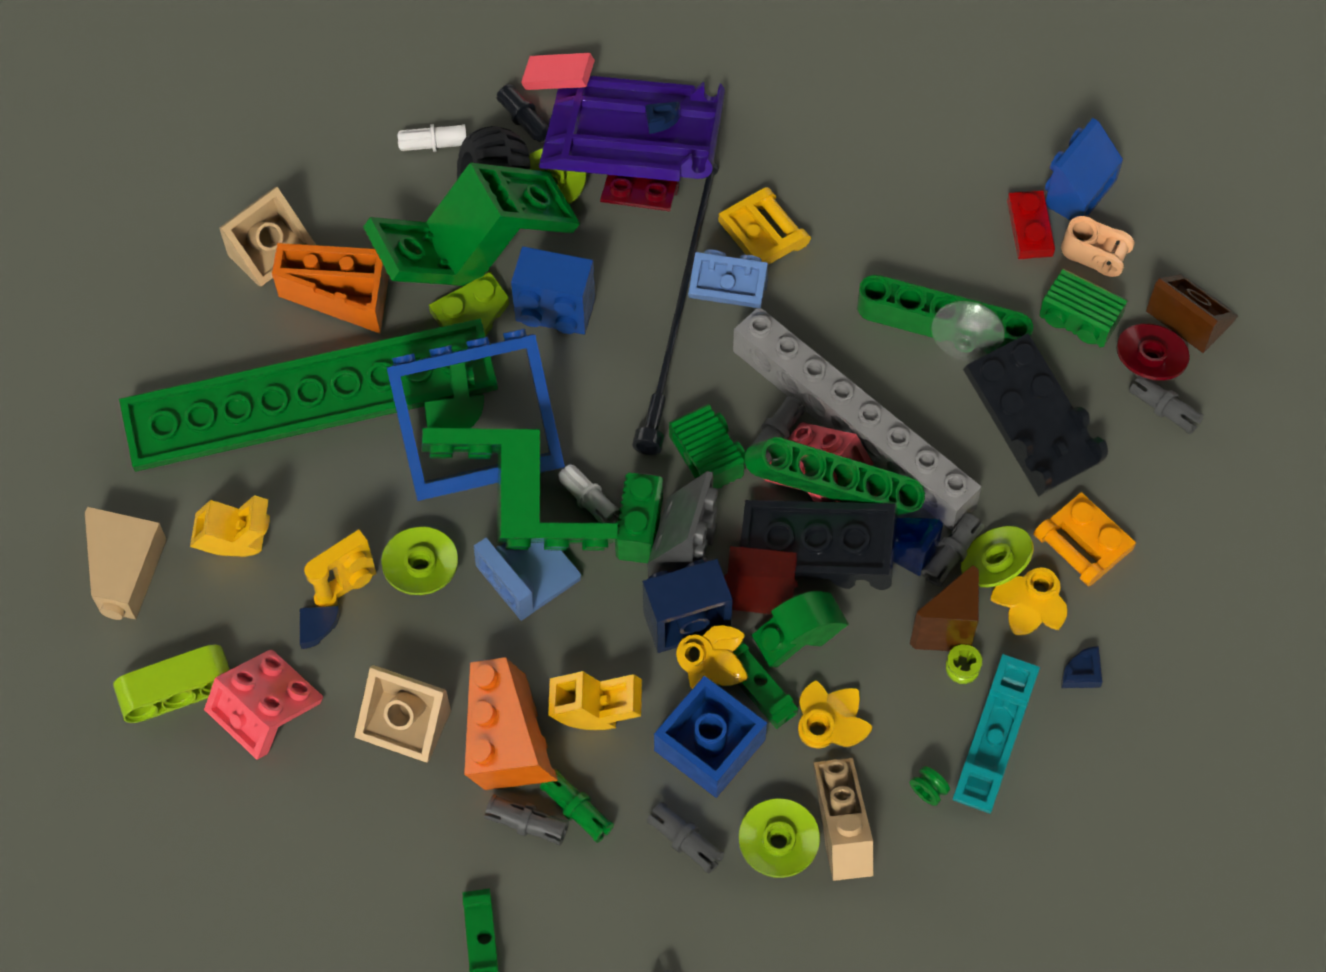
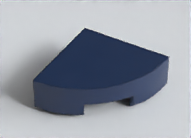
(662, 116)
(317, 624)
(1083, 670)

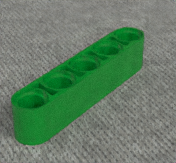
(926, 302)
(819, 475)

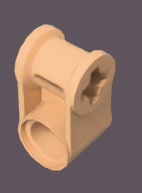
(1097, 245)

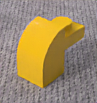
(230, 529)
(594, 704)

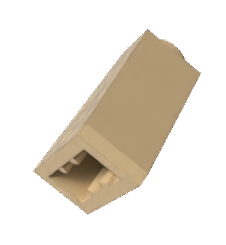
(121, 560)

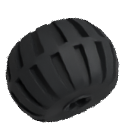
(493, 147)

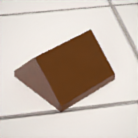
(1189, 311)
(949, 616)

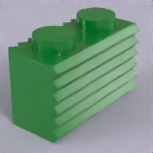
(1082, 308)
(706, 446)
(639, 517)

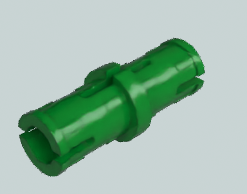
(578, 807)

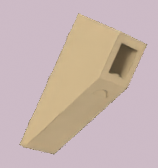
(844, 820)

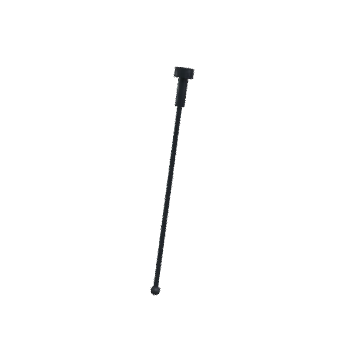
(648, 438)

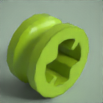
(956, 673)

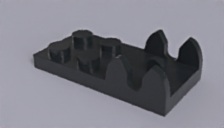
(1035, 415)
(829, 537)

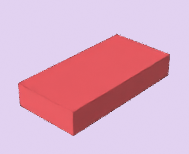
(558, 71)

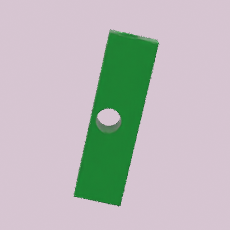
(769, 697)
(480, 922)

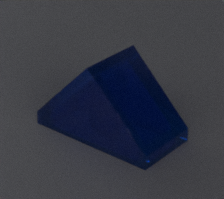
(916, 542)

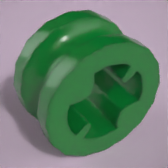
(929, 786)

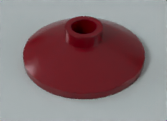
(1153, 352)

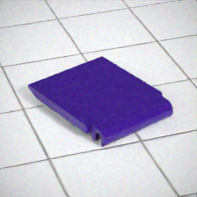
(608, 132)

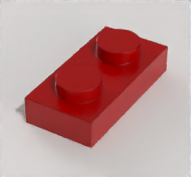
(1030, 224)

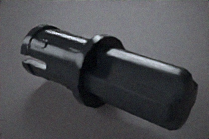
(522, 112)

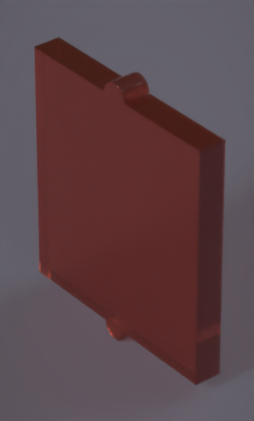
(760, 578)

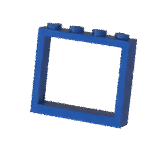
(444, 357)

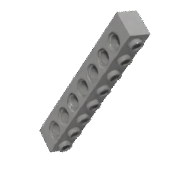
(847, 408)

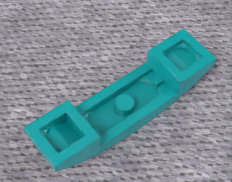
(996, 734)

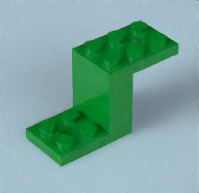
(471, 225)
(517, 487)

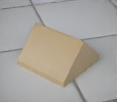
(255, 231)
(402, 714)

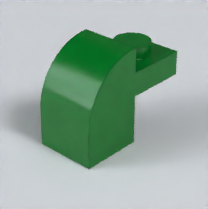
(461, 409)
(798, 622)

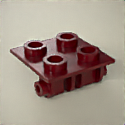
(639, 192)

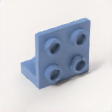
(728, 278)
(525, 577)

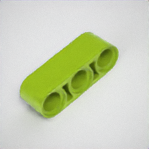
(169, 683)

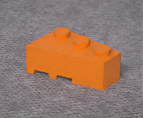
(333, 281)
(503, 729)

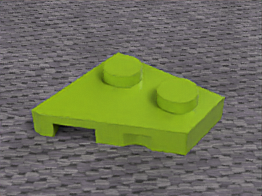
(476, 300)

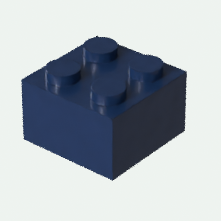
(686, 602)

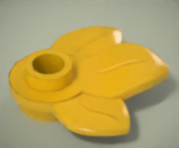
(1031, 606)
(716, 656)
(834, 713)

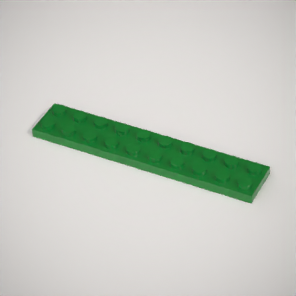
(291, 397)

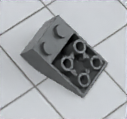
(685, 526)

